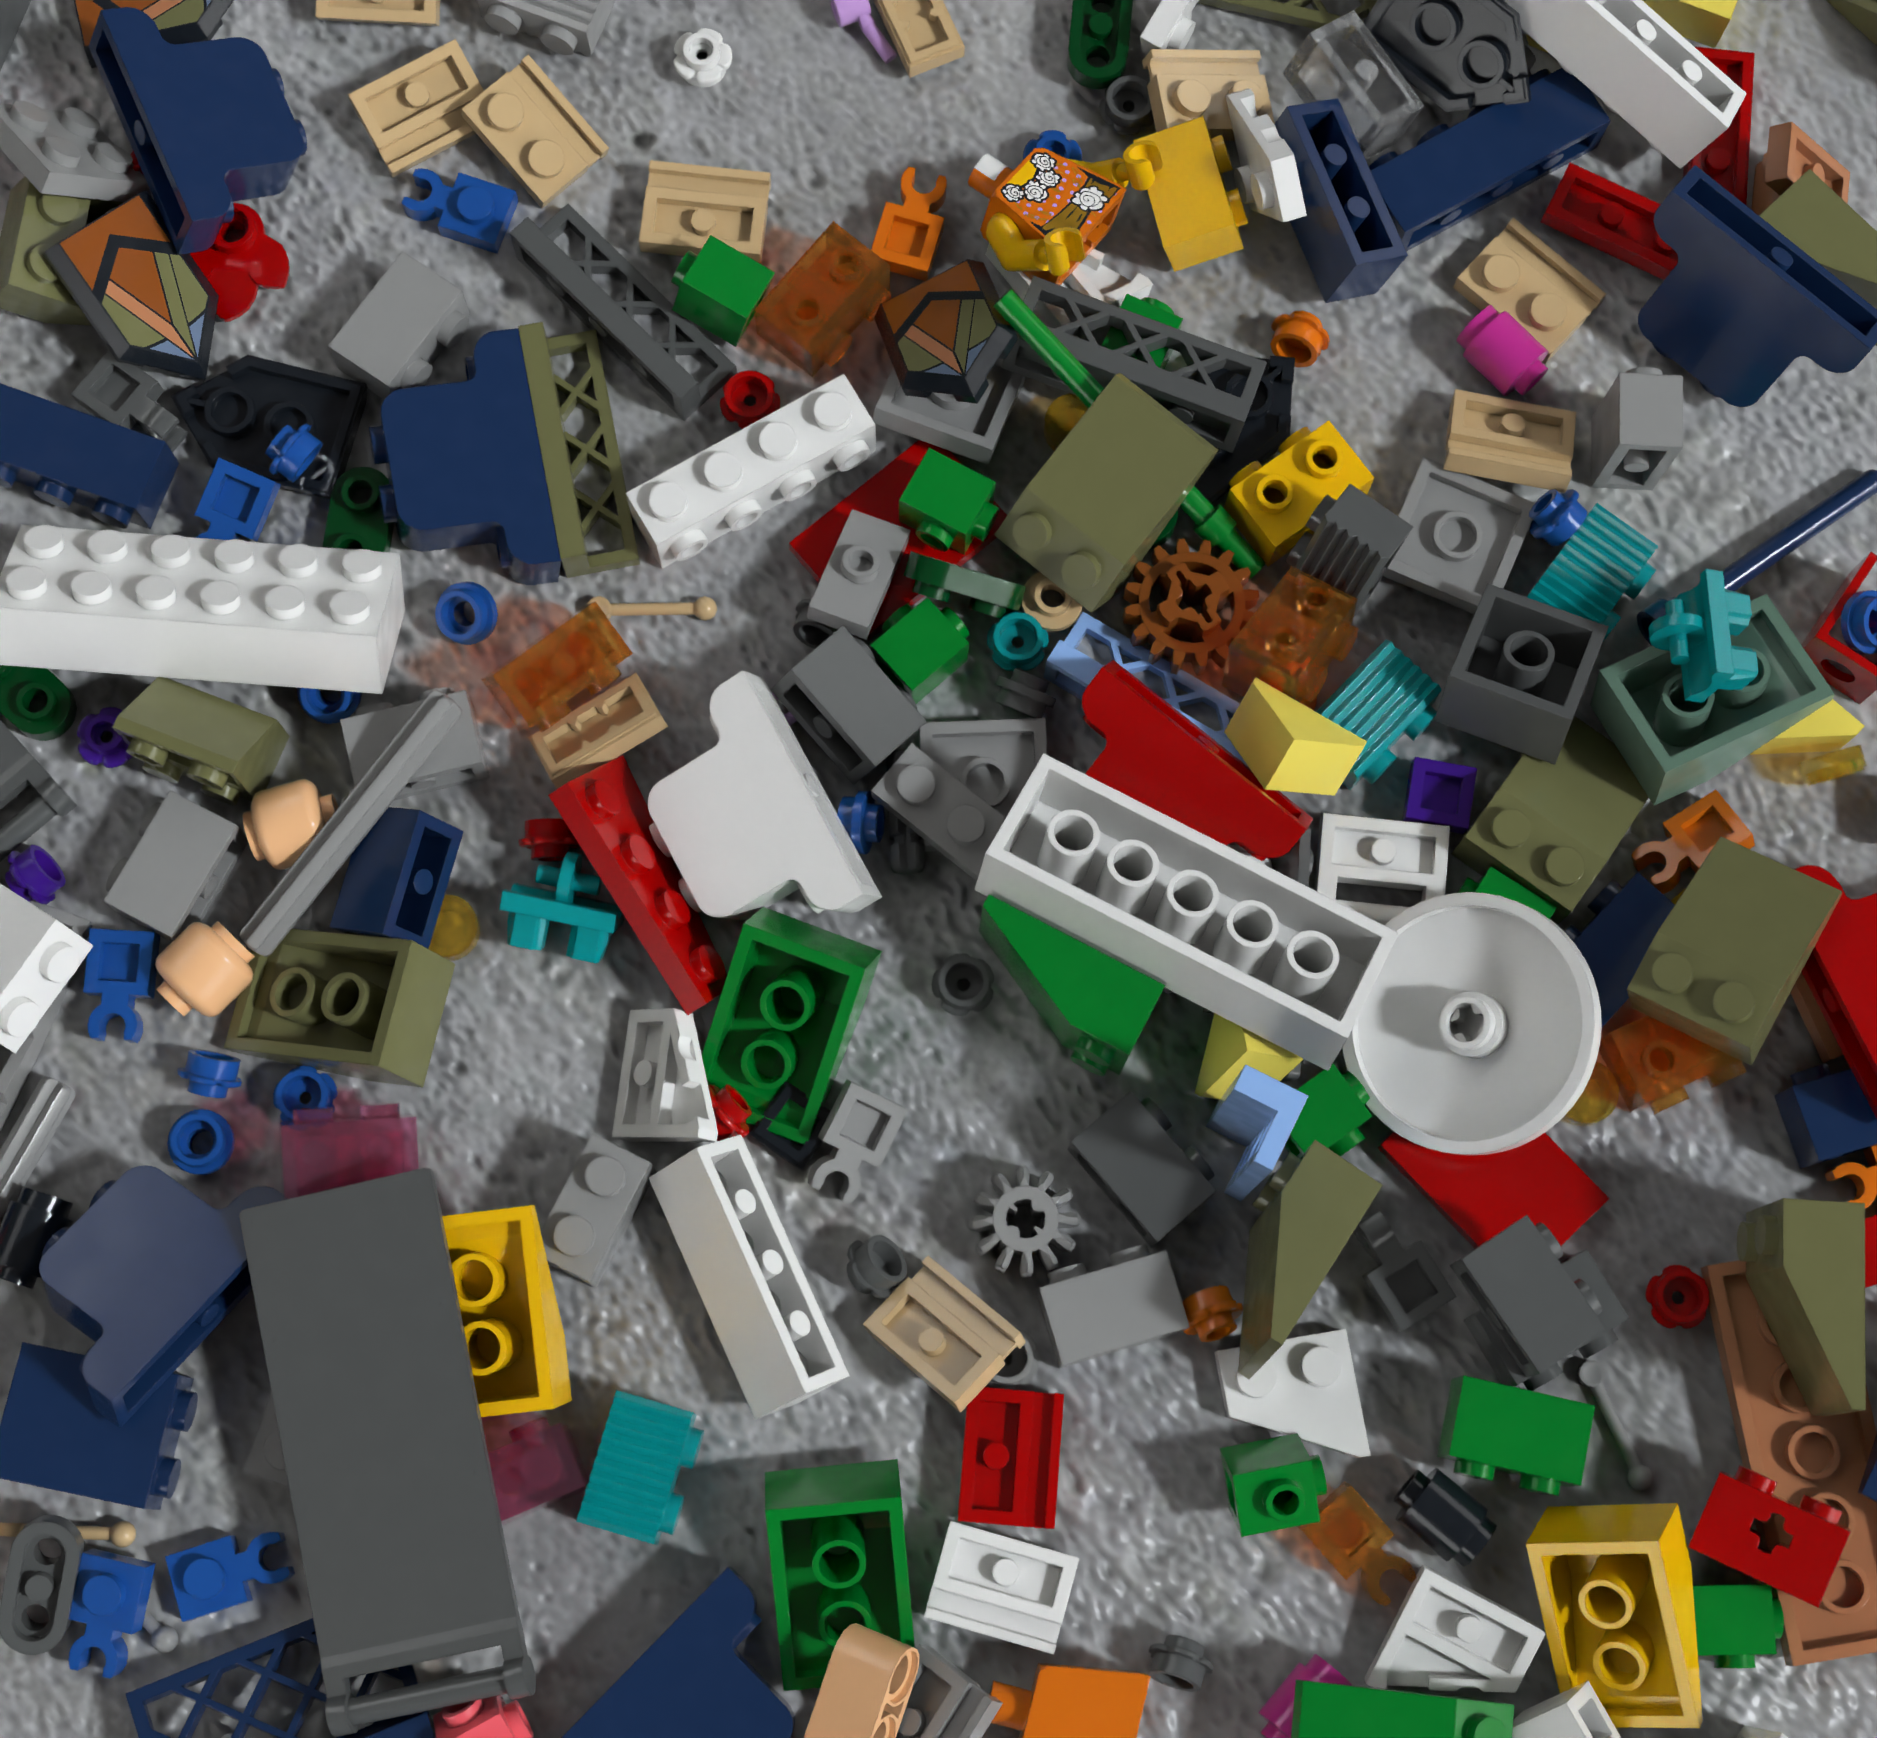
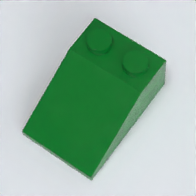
(1079, 992)
(787, 1016)
(835, 1561)
(1372, 1712)

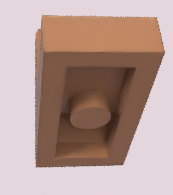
(1787, 159)

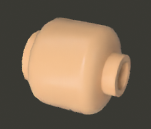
(286, 821)
(204, 969)

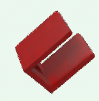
(1822, 646)

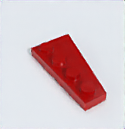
(613, 830)

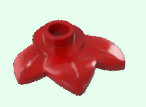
(243, 265)

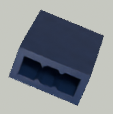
(63, 1444)

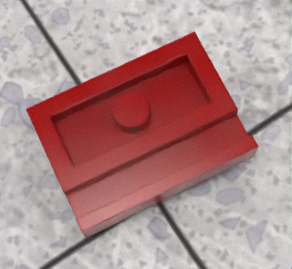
(1011, 1458)

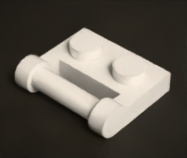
(1380, 856)

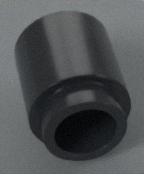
(25, 1232)
(1444, 1516)

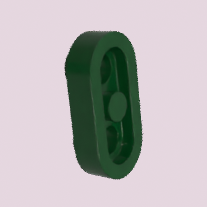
(1099, 36)
(354, 523)
(987, 593)
(23, 684)

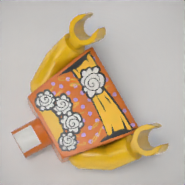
(1056, 208)

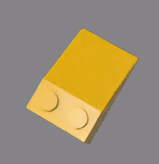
(508, 1310)
(1621, 1609)

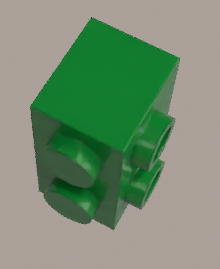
(1515, 1433)

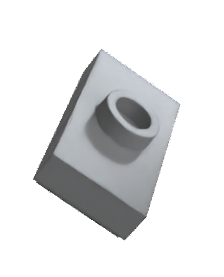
(858, 574)

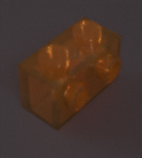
(823, 300)
(1293, 638)
(558, 666)
(1658, 1063)

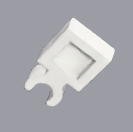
(1169, 26)

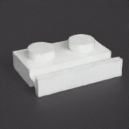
(1001, 1587)

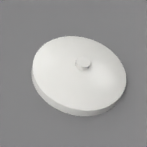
(1476, 1026)

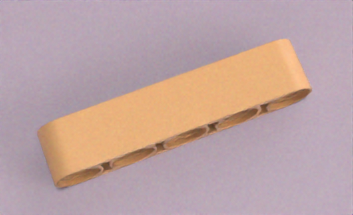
(864, 1686)

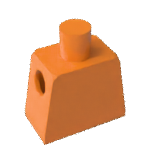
(1074, 1703)

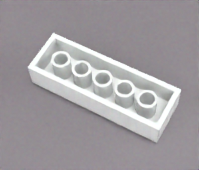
(200, 608)
(1186, 911)

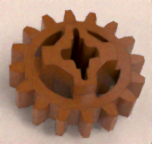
(1196, 580)

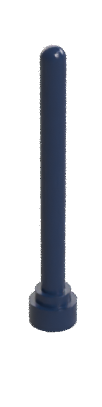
(1783, 541)

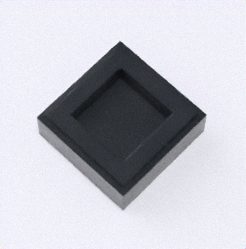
(791, 1151)

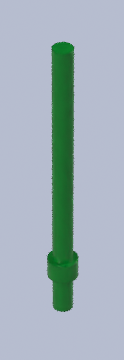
(1210, 521)

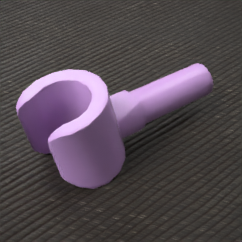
(853, 11)

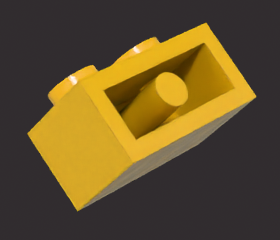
(1190, 197)
(1280, 497)

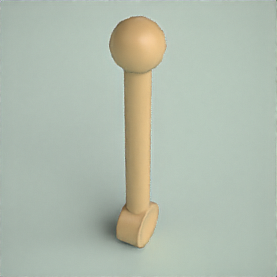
(703, 608)
(120, 1534)

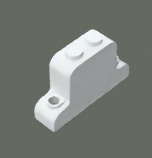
(754, 817)

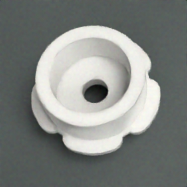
(705, 71)

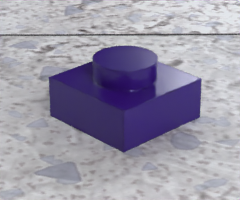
(1439, 794)

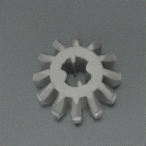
(1008, 1237)

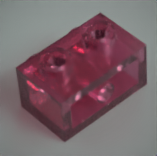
(339, 1152)
(536, 1469)

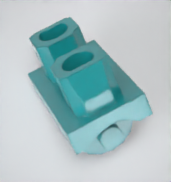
(1699, 638)
(535, 907)

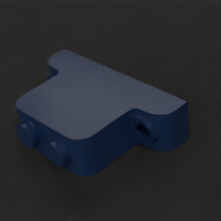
(199, 120)
(1746, 298)
(470, 464)
(146, 1281)
(695, 1679)

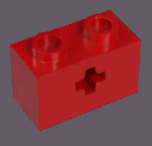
(1797, 1568)

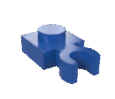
(469, 212)
(236, 502)
(120, 971)
(218, 1575)
(111, 1600)

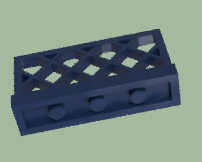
(408, 1726)

